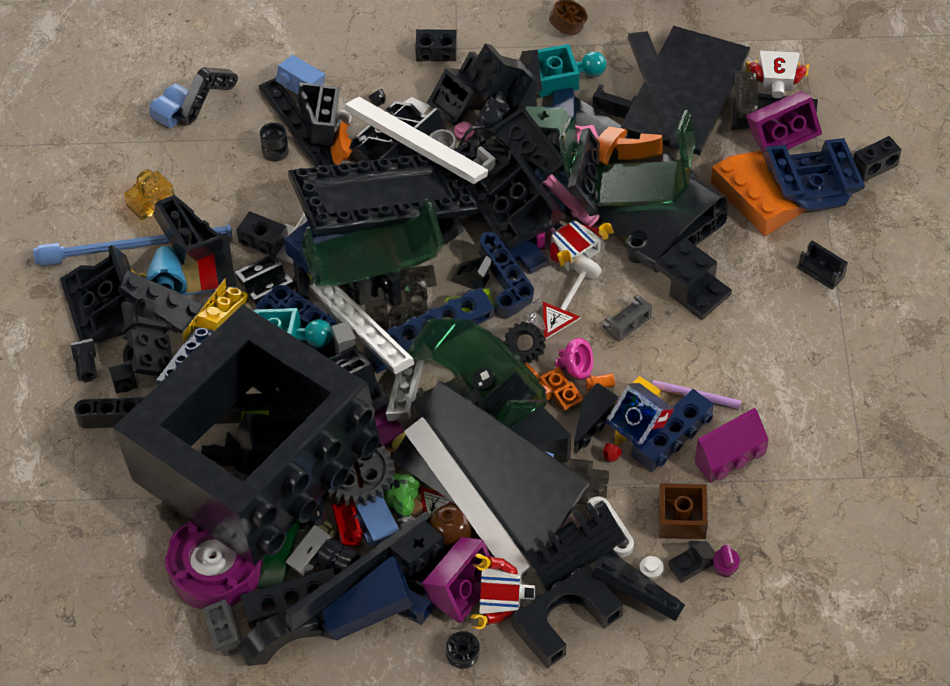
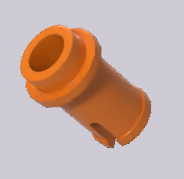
(605, 380)

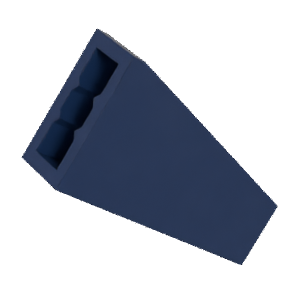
(369, 601)

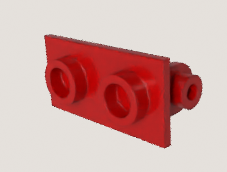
(347, 525)

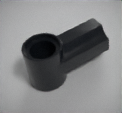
(84, 357)

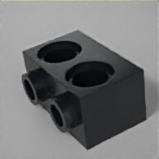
(436, 45)
(877, 158)

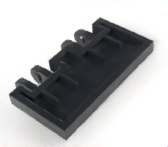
(575, 545)

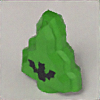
(402, 493)

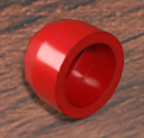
(611, 452)

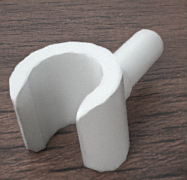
(343, 116)

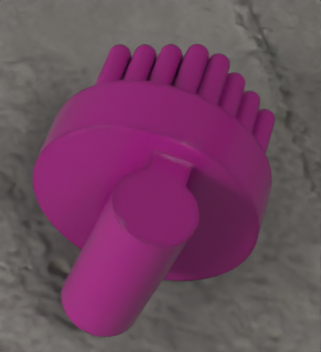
(726, 561)

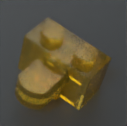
(146, 191)

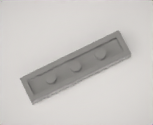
(404, 392)

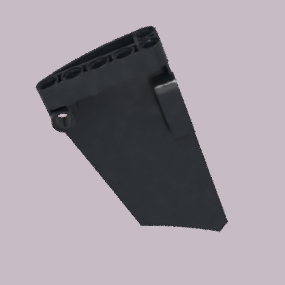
(657, 228)

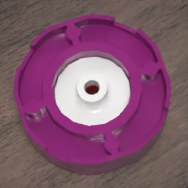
(206, 569)

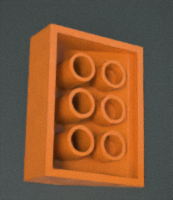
(754, 191)

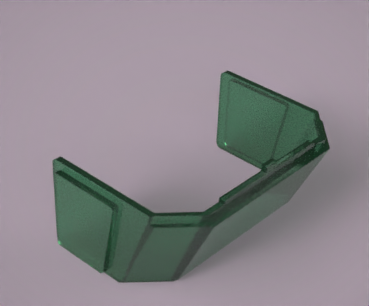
(637, 182)
(374, 250)
(467, 347)

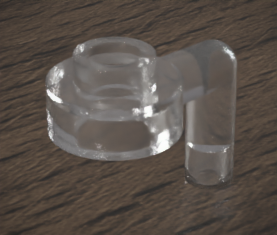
(529, 315)

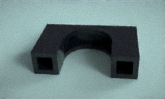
(579, 589)

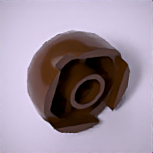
(451, 524)

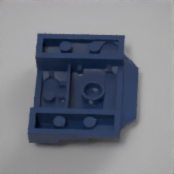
(816, 178)

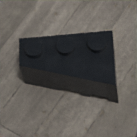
(319, 110)
(186, 231)

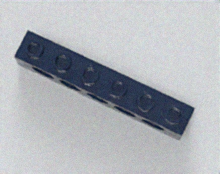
(473, 299)

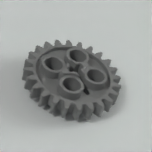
(378, 467)

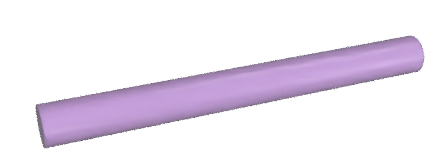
(679, 390)

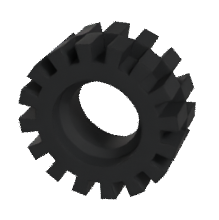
(529, 329)

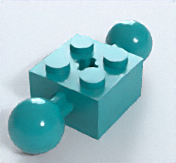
(561, 71)
(317, 332)

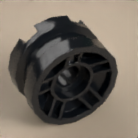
(462, 640)

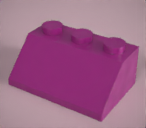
(785, 122)
(731, 446)
(455, 581)

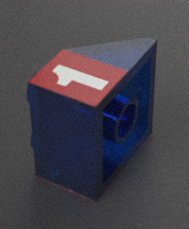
(639, 414)

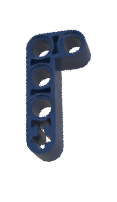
(495, 249)
(284, 297)

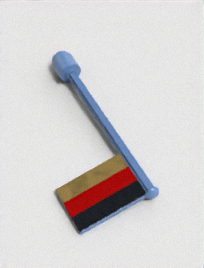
(201, 276)

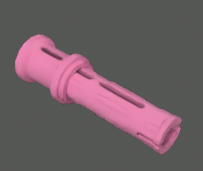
(569, 200)

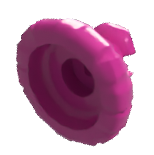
(576, 358)

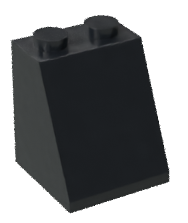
(545, 433)

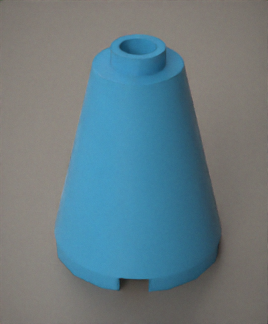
(167, 270)

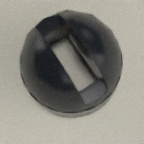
(378, 97)

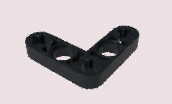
(205, 80)

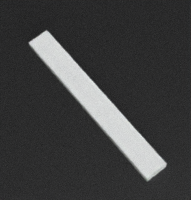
(416, 140)
(364, 327)
(465, 495)

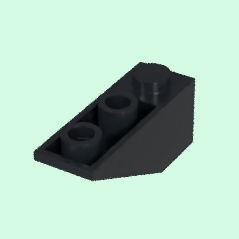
(594, 412)

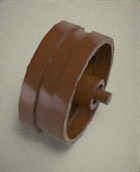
(568, 17)

